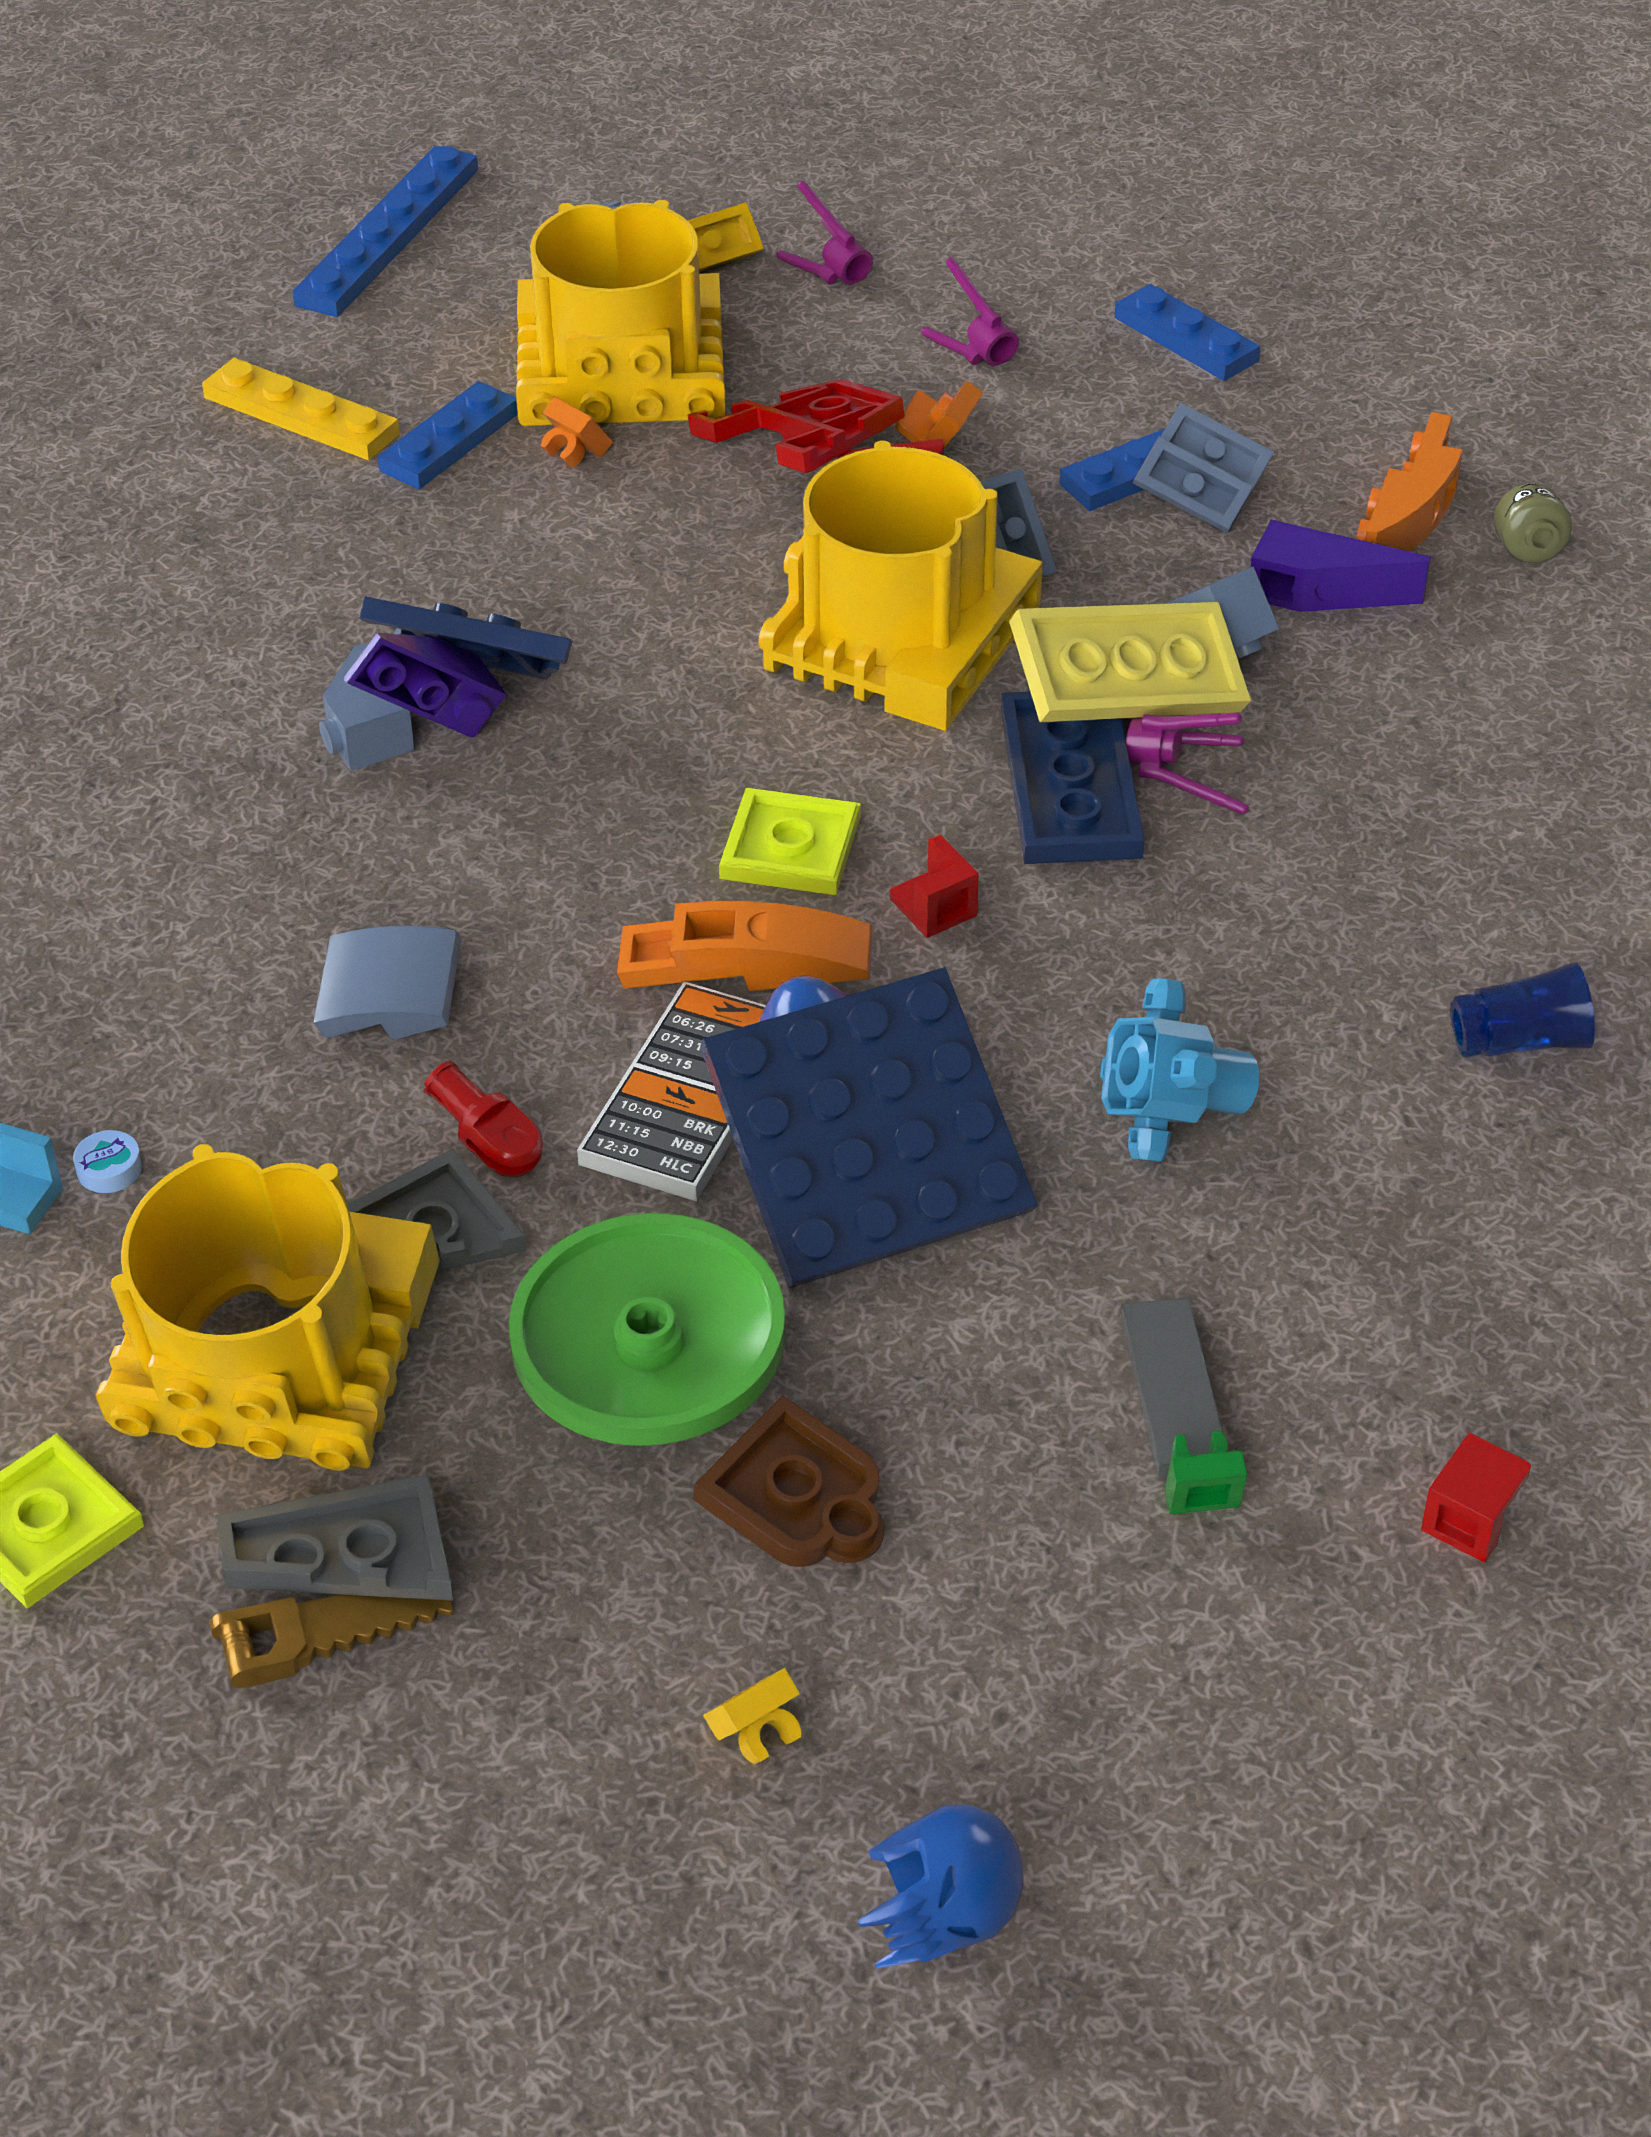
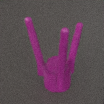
(842, 254)
(987, 334)
(1158, 740)

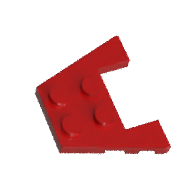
(813, 421)

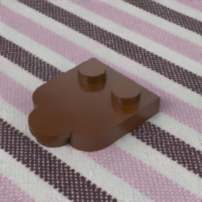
(796, 1490)

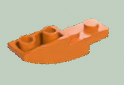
(1419, 494)
(748, 940)

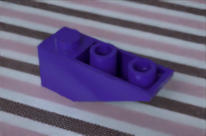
(1329, 571)
(429, 680)

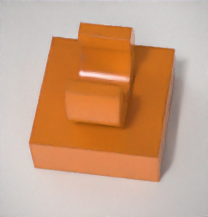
(574, 430)

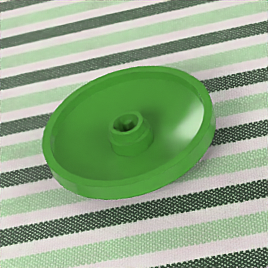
(647, 1329)

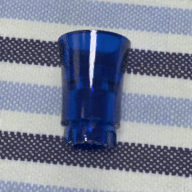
(1526, 1015)

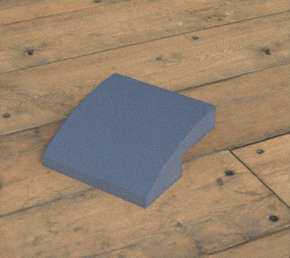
(1203, 468)
(388, 979)

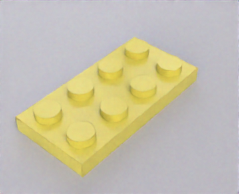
(1129, 661)

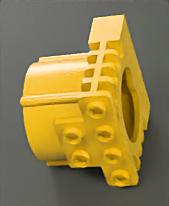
(619, 318)
(899, 584)
(292, 1388)

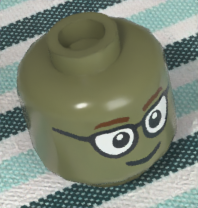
(1530, 517)

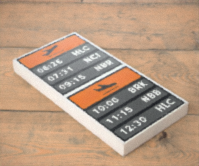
(665, 1113)

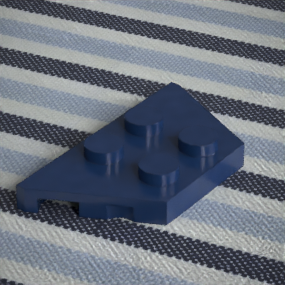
(496, 641)

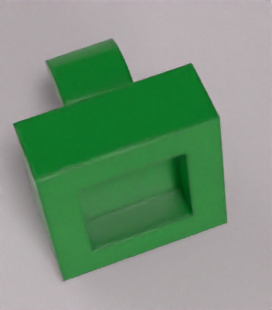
(1205, 1480)

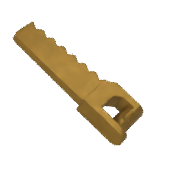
(312, 1630)

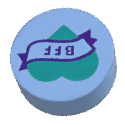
(107, 1161)

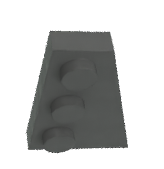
(462, 1212)
(341, 1542)

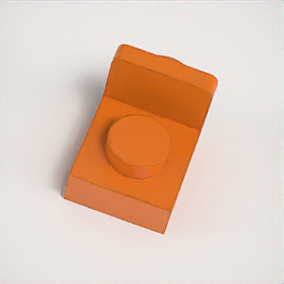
(938, 420)

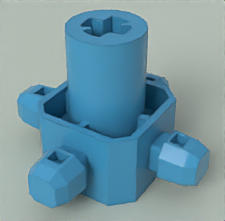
(1170, 1072)

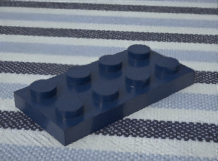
(1070, 786)

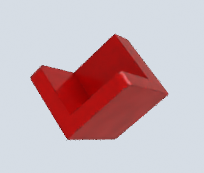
(942, 894)
(1471, 1496)

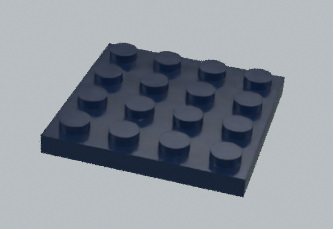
(867, 1126)

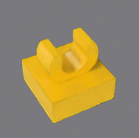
(752, 1710)

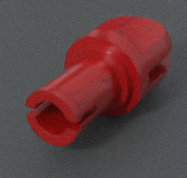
(487, 1122)

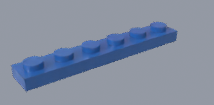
(385, 231)

